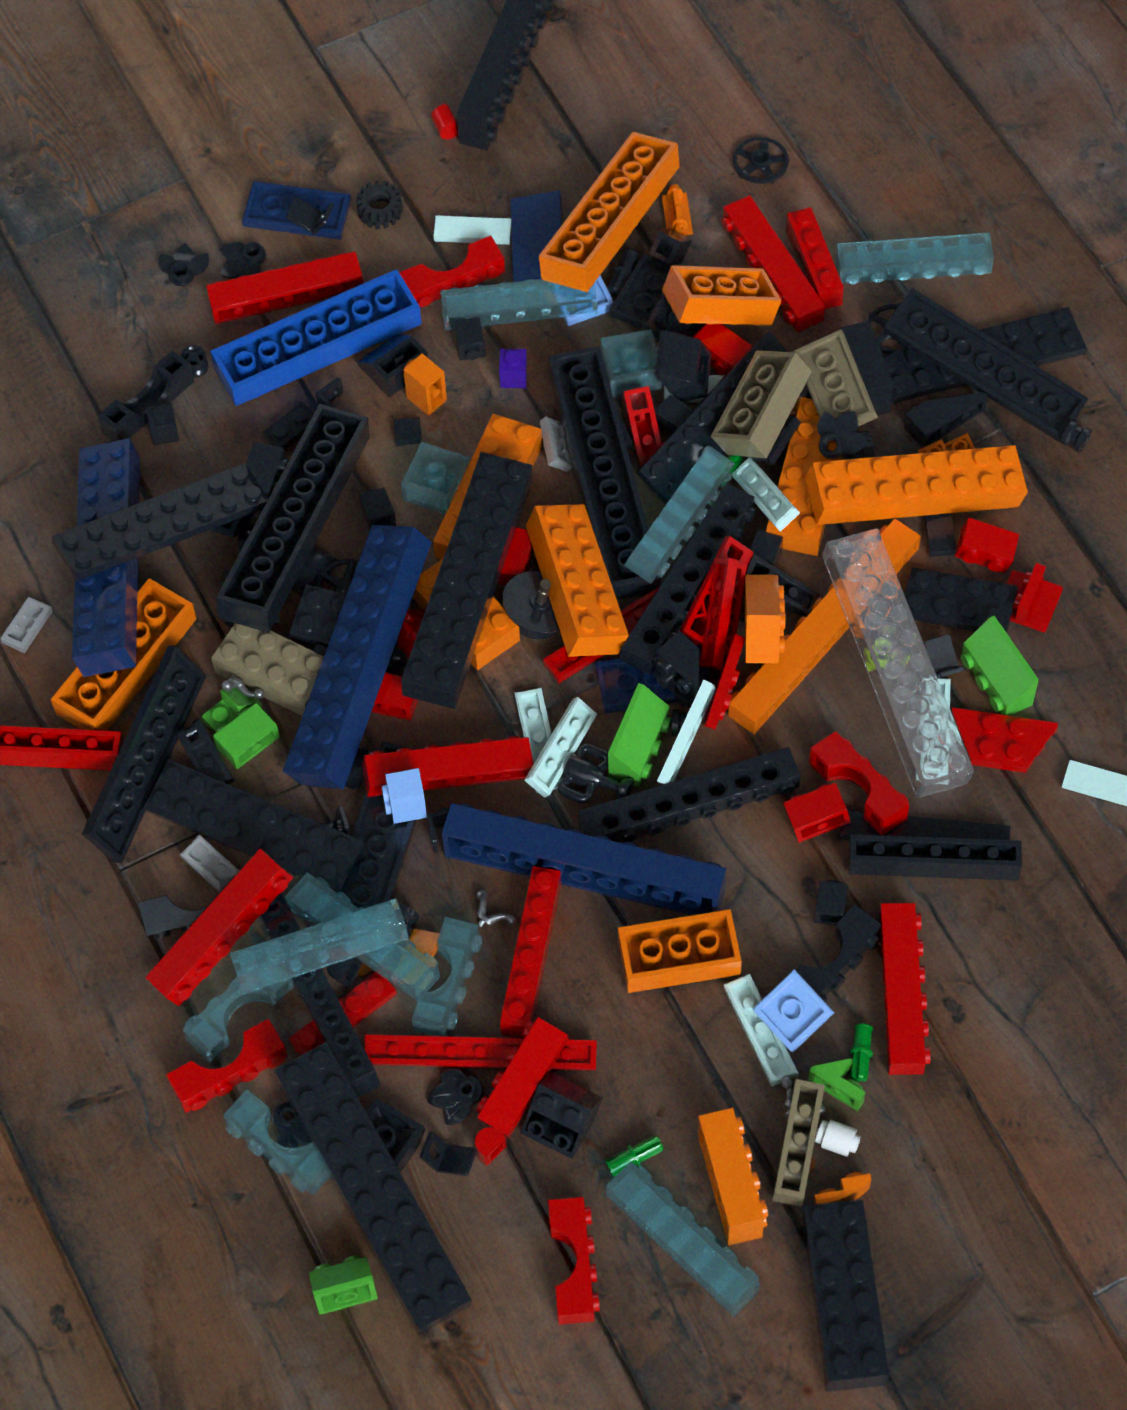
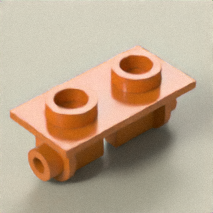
(677, 211)

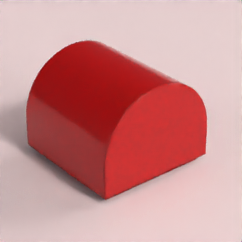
(444, 122)
(489, 1144)

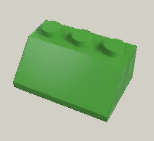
(999, 668)
(639, 737)

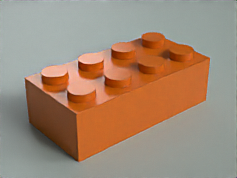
(721, 295)
(498, 629)
(679, 951)
(731, 1176)

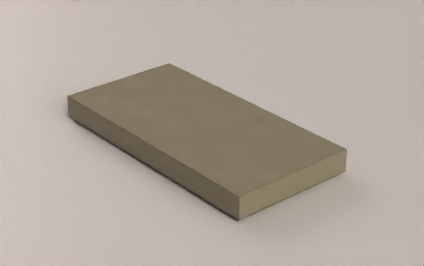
(835, 378)

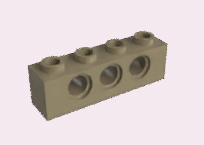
(798, 1143)

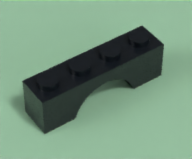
(167, 382)
(162, 914)
(855, 935)

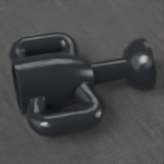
(589, 775)

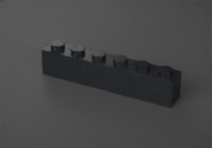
(935, 857)

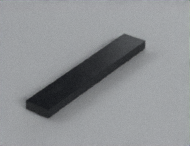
(927, 828)

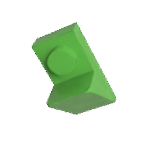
(227, 709)
(833, 1077)

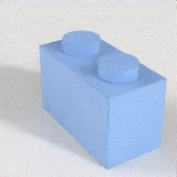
(404, 796)

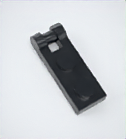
(204, 752)

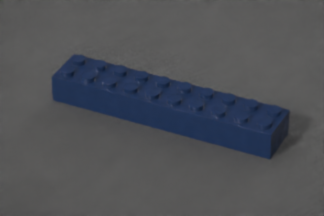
(107, 600)
(357, 657)
(584, 860)

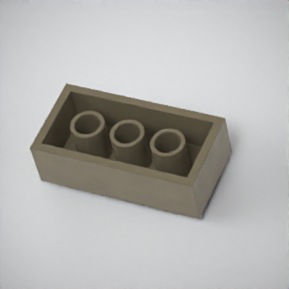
(761, 404)
(270, 663)

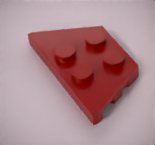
(725, 683)
(1002, 739)

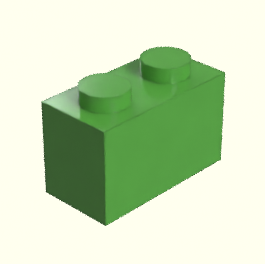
(246, 736)

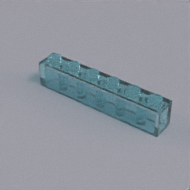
(914, 258)
(515, 302)
(679, 515)
(319, 946)
(397, 963)
(683, 1238)

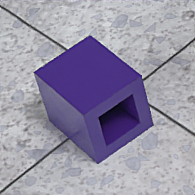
(513, 368)

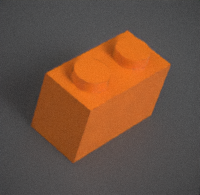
(425, 384)

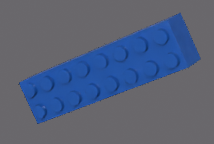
(316, 337)

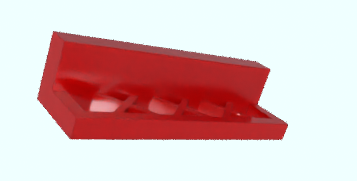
(739, 553)
(719, 611)

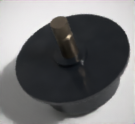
(529, 605)

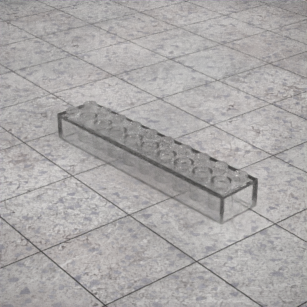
(897, 663)

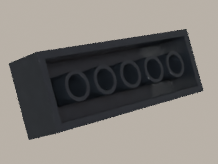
(845, 1295)

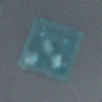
(630, 361)
(433, 477)

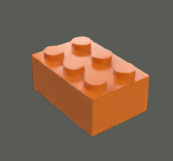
(764, 619)

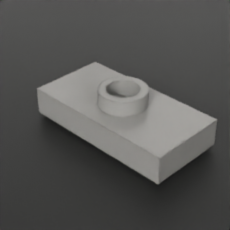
(555, 444)
(26, 624)
(208, 862)

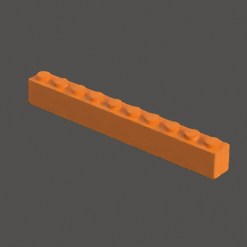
(809, 642)

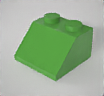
(342, 1284)

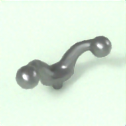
(238, 683)
(482, 894)
(787, 1083)

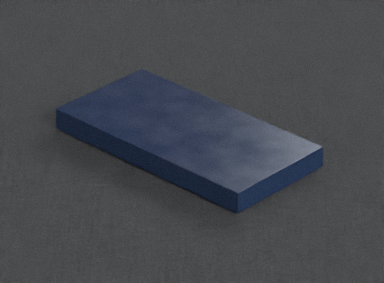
(271, 202)
(533, 224)
(620, 680)

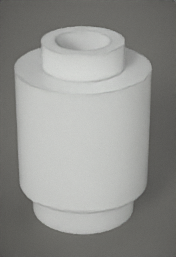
(837, 1137)

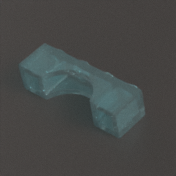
(437, 1008)
(209, 1029)
(250, 1120)

